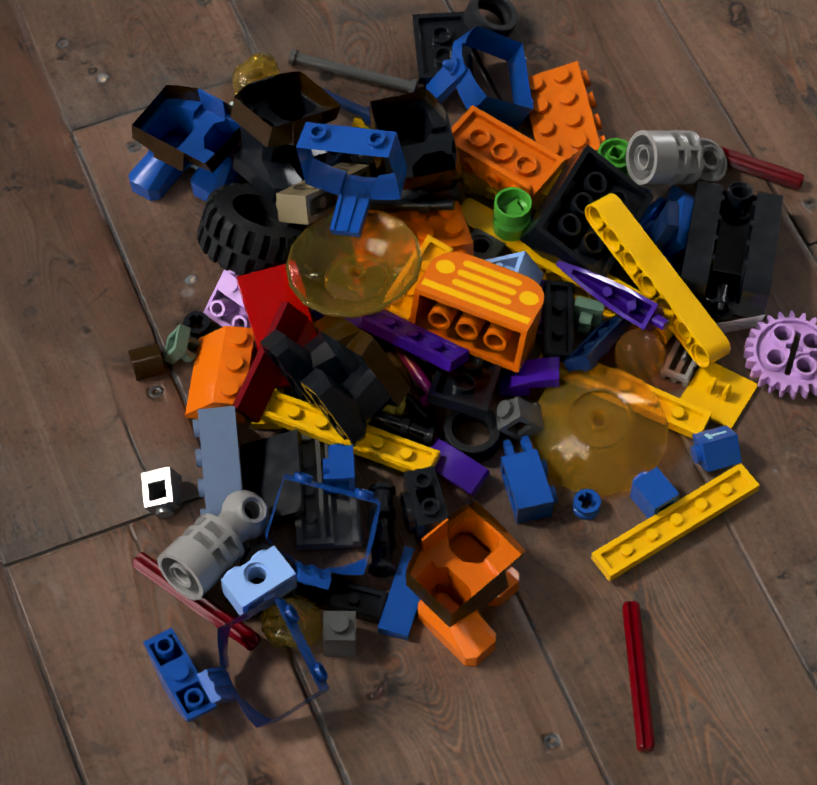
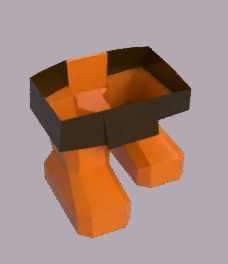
(459, 573)

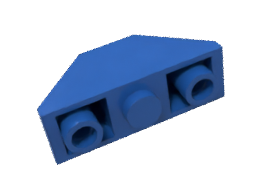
(178, 675)

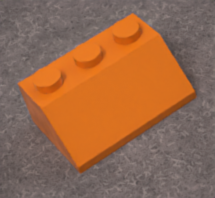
(220, 369)

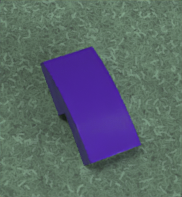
(533, 374)
(459, 468)

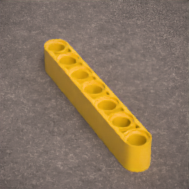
(657, 279)

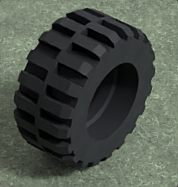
(244, 230)

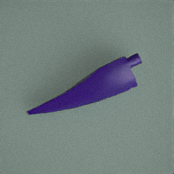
(618, 298)

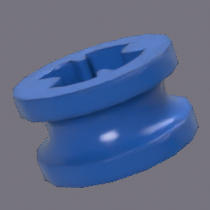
(593, 510)

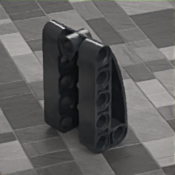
(732, 249)

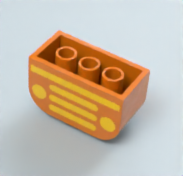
(479, 307)

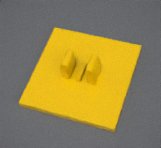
(720, 393)

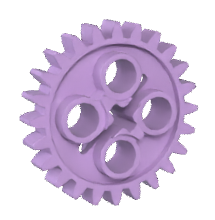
(765, 347)

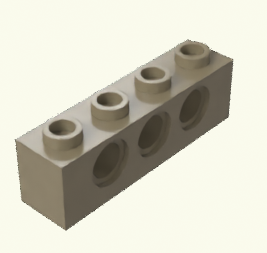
(308, 204)

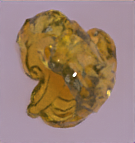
(255, 68)
(309, 622)

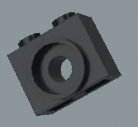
(422, 502)

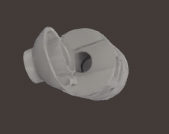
(673, 158)
(213, 545)

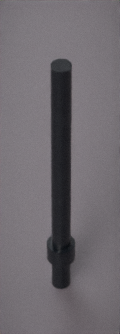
(423, 205)

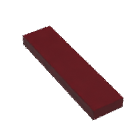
(263, 373)

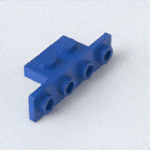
(676, 247)

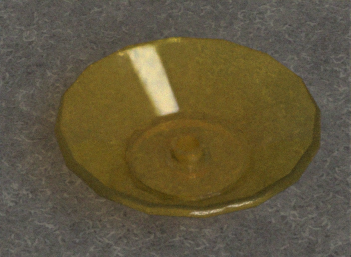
(325, 265)
(605, 455)

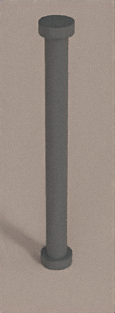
(354, 72)

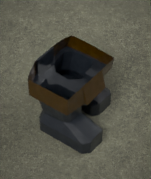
(271, 123)
(426, 144)
(340, 373)

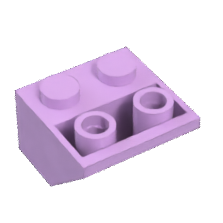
(226, 303)

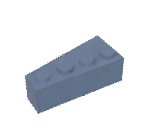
(217, 456)

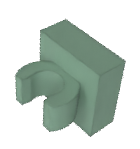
(587, 313)
(177, 345)

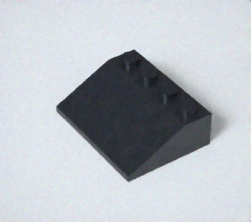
(560, 224)

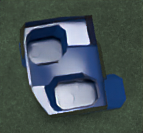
(182, 130)

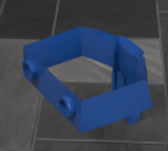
(457, 76)
(353, 191)
(311, 574)
(217, 680)

